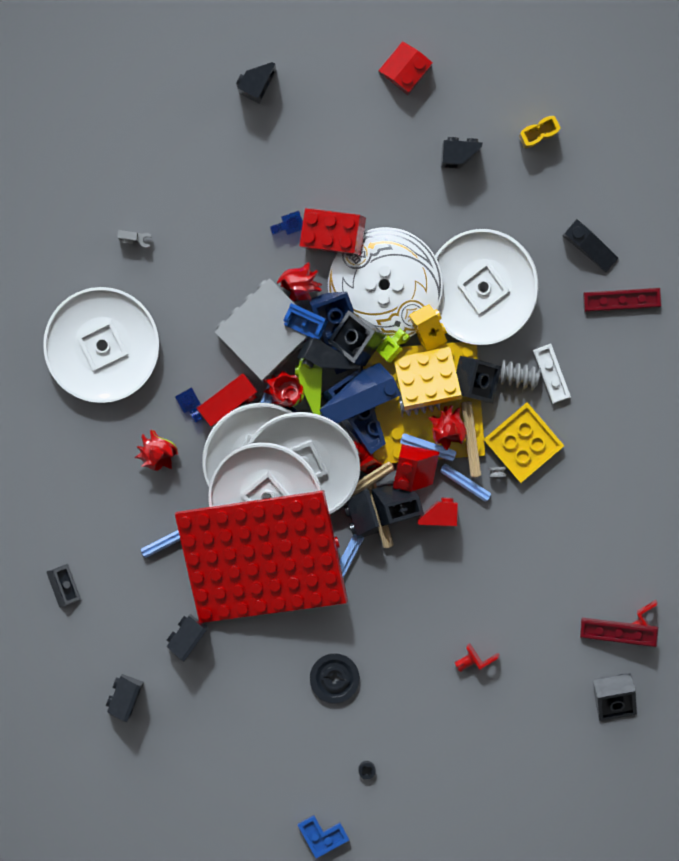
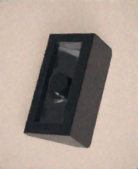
(63, 585)

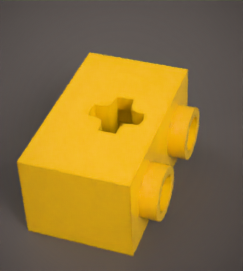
(428, 327)

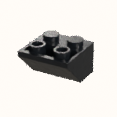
(457, 153)
(396, 504)

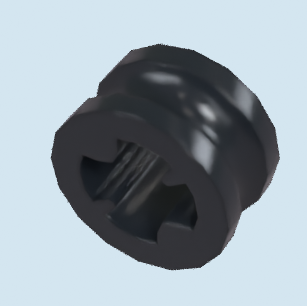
(367, 764)

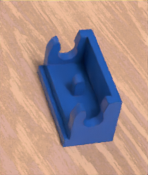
(305, 321)

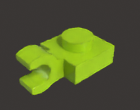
(391, 347)

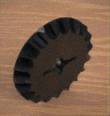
(342, 689)

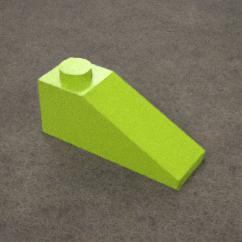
(312, 383)

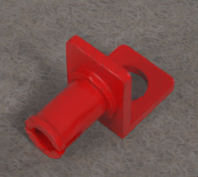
(366, 459)
(641, 619)
(473, 658)

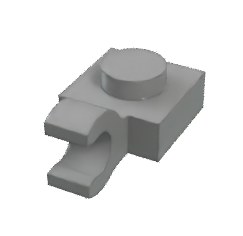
(128, 237)

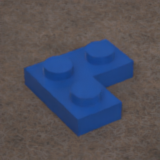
(319, 840)

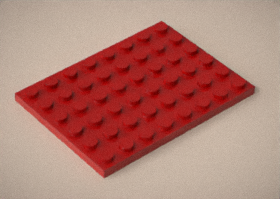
(261, 557)

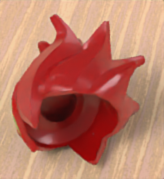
(299, 282)
(285, 390)
(448, 427)
(156, 452)

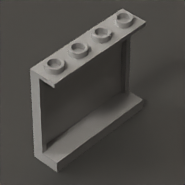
(259, 333)

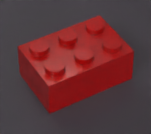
(332, 231)
(228, 399)

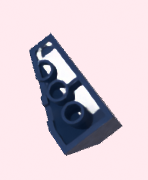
(333, 308)
(364, 392)
(364, 425)

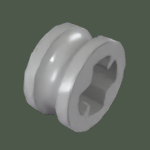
(497, 472)

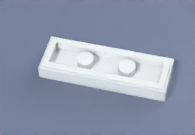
(551, 373)

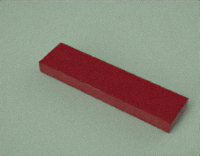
(622, 299)
(619, 632)

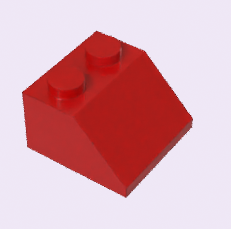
(406, 67)
(415, 468)
(440, 513)

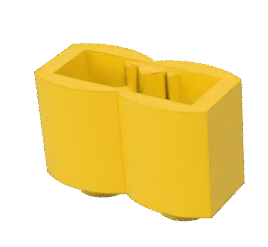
(543, 130)

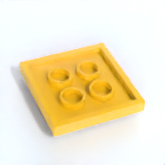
(427, 378)
(523, 442)

